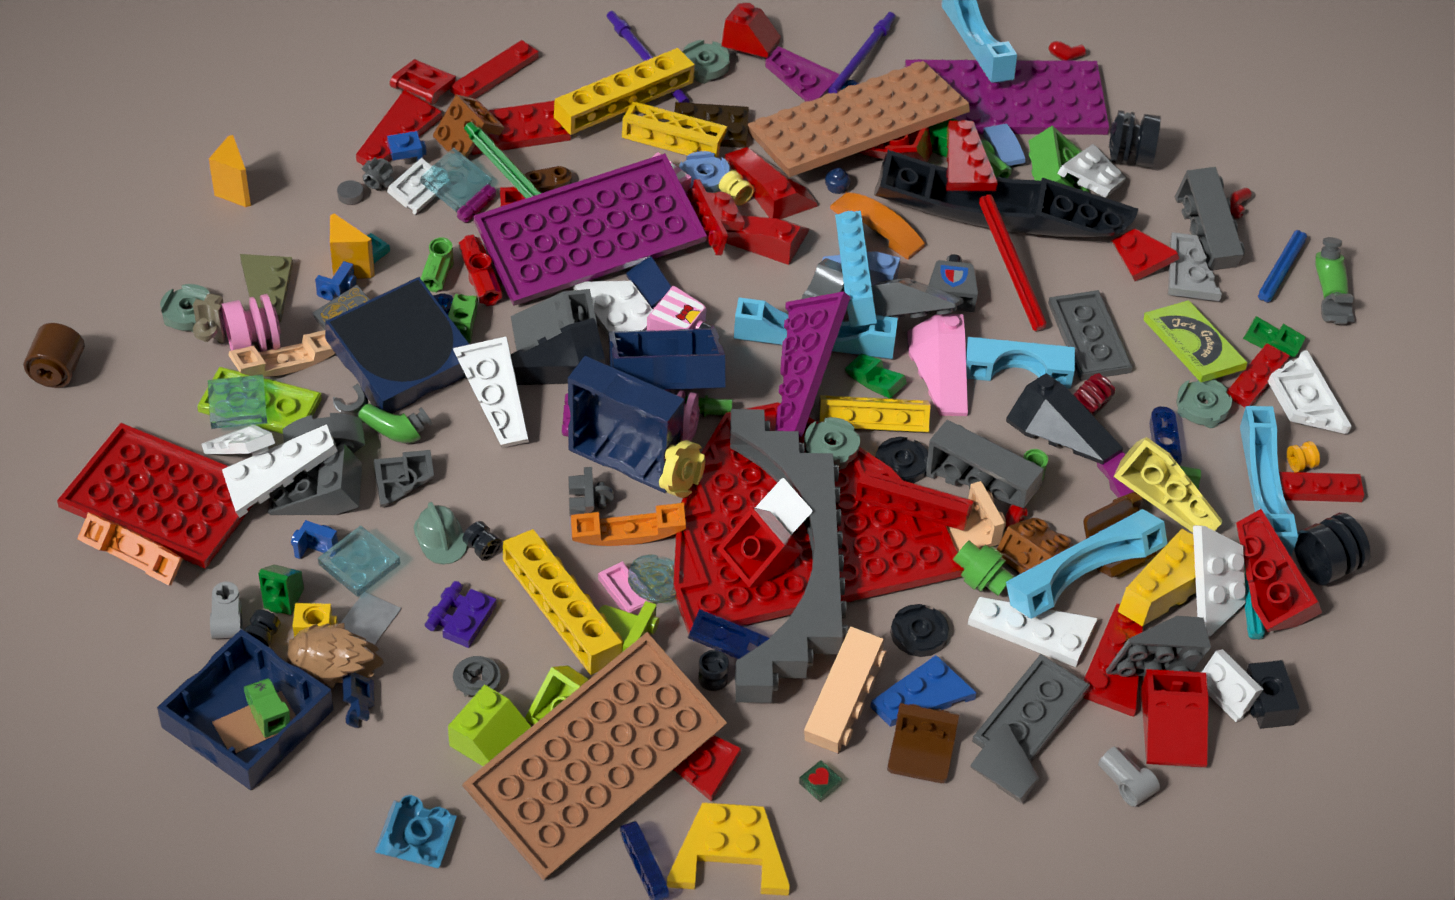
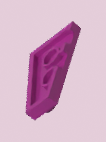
(800, 74)

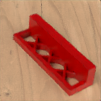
(914, 500)

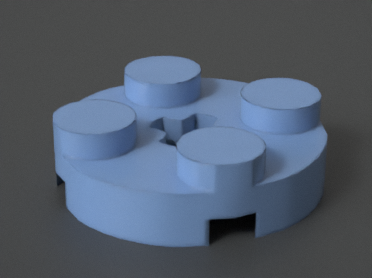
(707, 162)

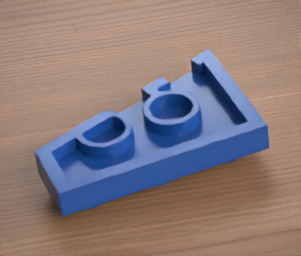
(929, 686)

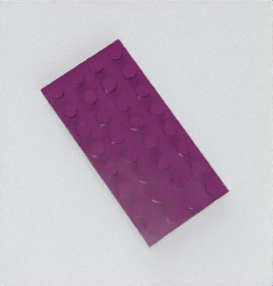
(1038, 97)
(589, 229)

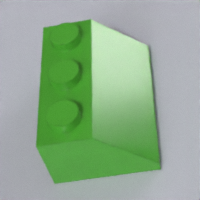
(1048, 154)

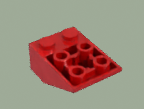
(1175, 717)

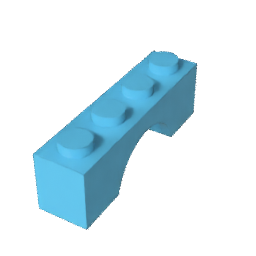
(990, 356)

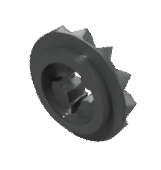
(472, 667)

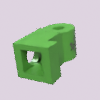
(463, 314)
(266, 706)

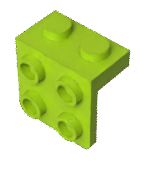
(629, 625)

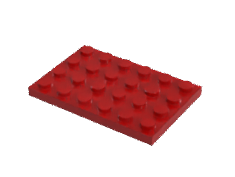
(157, 493)

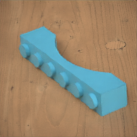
(994, 57)
(855, 268)
(764, 323)
(1260, 450)
(1127, 539)

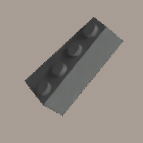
(1210, 217)
(970, 458)

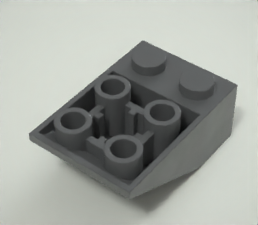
(907, 296)
(550, 316)
(323, 490)
(1170, 645)

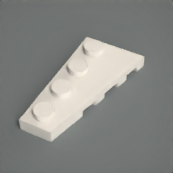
(494, 383)

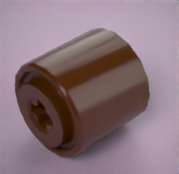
(54, 355)

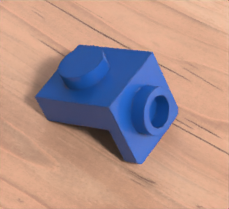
(406, 146)
(340, 283)
(314, 537)

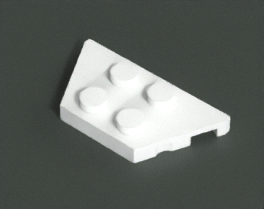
(1094, 171)
(617, 305)
(1307, 396)
(1218, 577)

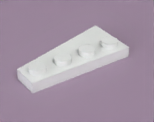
(262, 473)
(1050, 633)

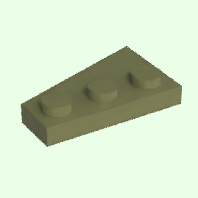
(267, 276)

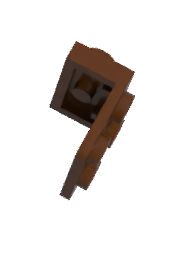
(1105, 518)
(923, 743)

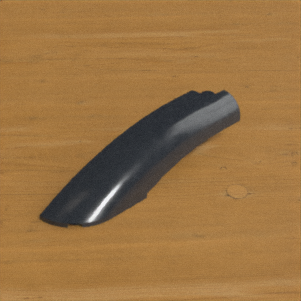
(1024, 205)

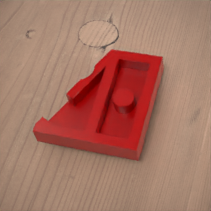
(1143, 253)

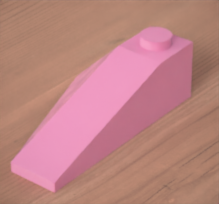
(941, 361)

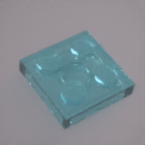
(455, 179)
(237, 401)
(359, 561)

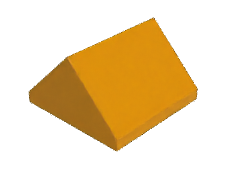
(229, 173)
(350, 246)

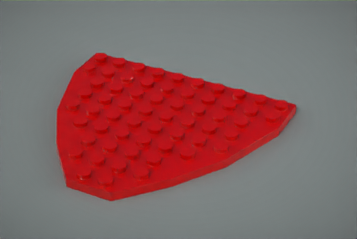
(879, 546)

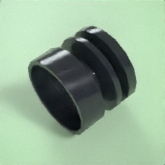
(1135, 138)
(1332, 548)

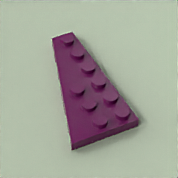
(806, 350)

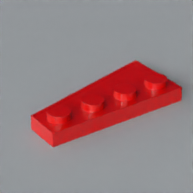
(404, 116)
(1111, 689)
(709, 765)

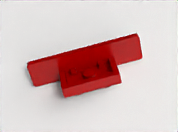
(716, 214)

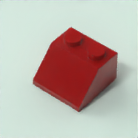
(749, 31)
(759, 547)

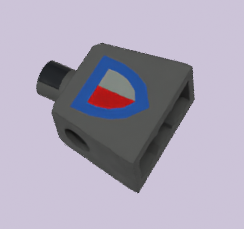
(956, 279)

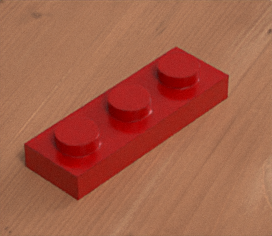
(1255, 378)
(1321, 487)

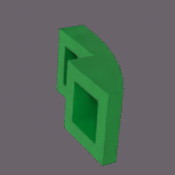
(1284, 338)
(872, 375)

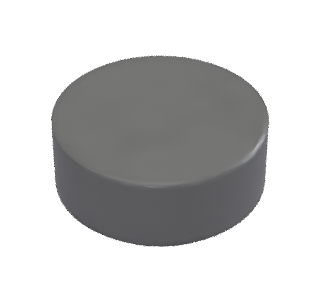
(350, 192)

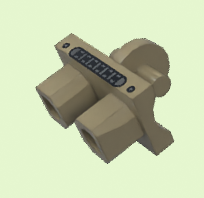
(209, 319)

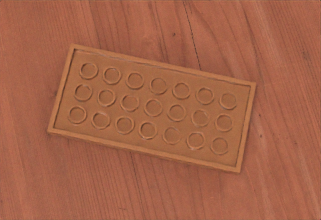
(857, 118)
(594, 755)

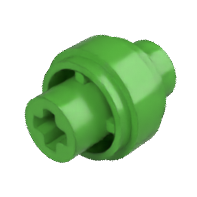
(983, 567)

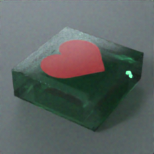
(820, 781)

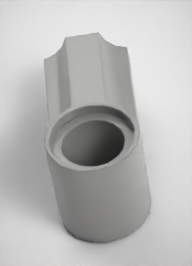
(1133, 783)

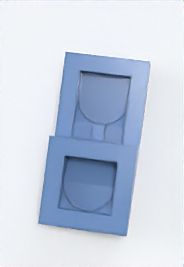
(1004, 144)

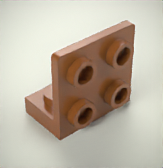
(461, 111)
(1031, 543)

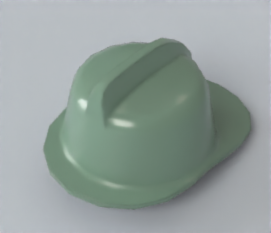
(439, 534)

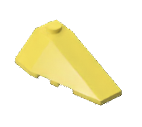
(1164, 484)

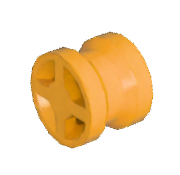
(1303, 456)

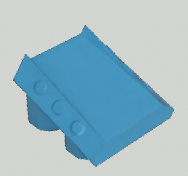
(416, 832)

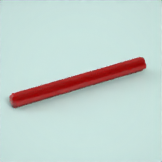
(1012, 263)

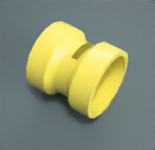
(733, 184)

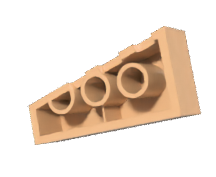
(845, 690)

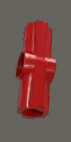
(480, 270)

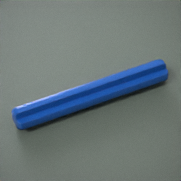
(1282, 266)

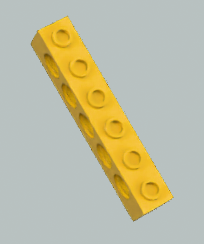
(617, 92)
(562, 600)

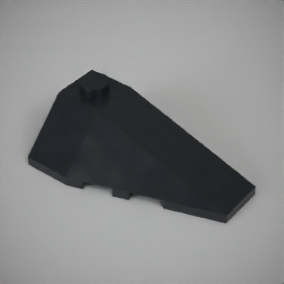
(557, 358)
(1058, 416)

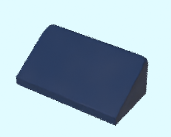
(649, 281)

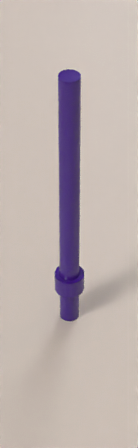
(880, 30)
(624, 31)

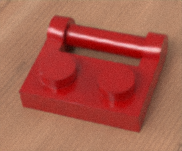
(426, 76)

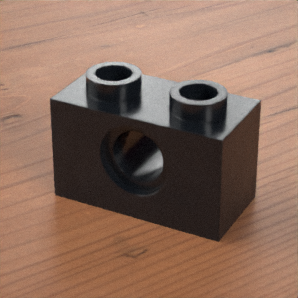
(1277, 702)

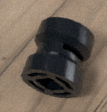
(484, 542)
(263, 626)
(713, 670)

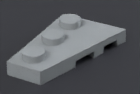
(1190, 273)

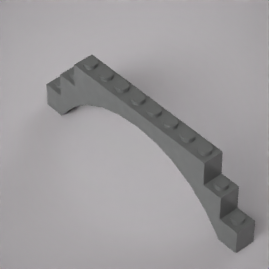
(818, 617)

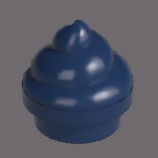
(837, 181)

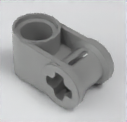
(226, 611)

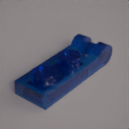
(723, 635)

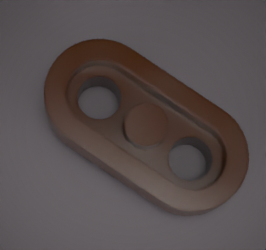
(550, 178)

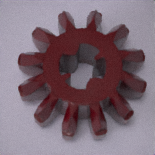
(1095, 393)

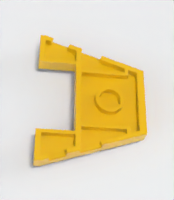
(730, 836)

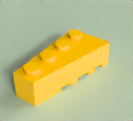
(1163, 582)

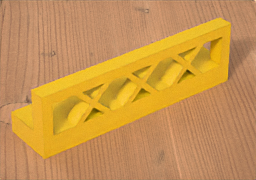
(671, 134)
(877, 412)

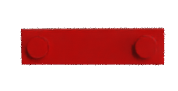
(495, 70)

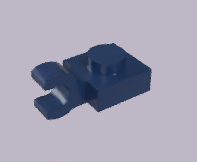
(360, 694)

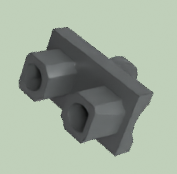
(583, 484)

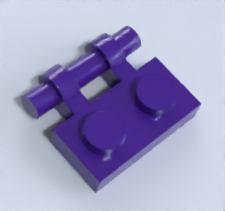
(468, 618)

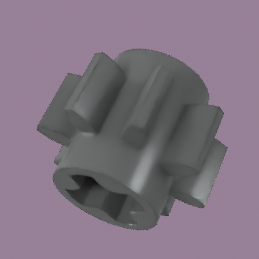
(377, 173)

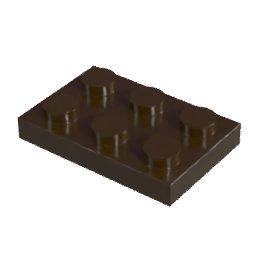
(731, 116)

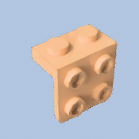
(984, 523)

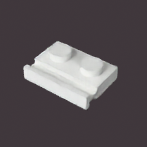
(409, 189)
(1230, 685)

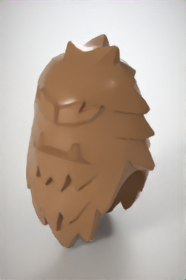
(331, 653)

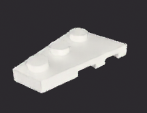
(242, 441)

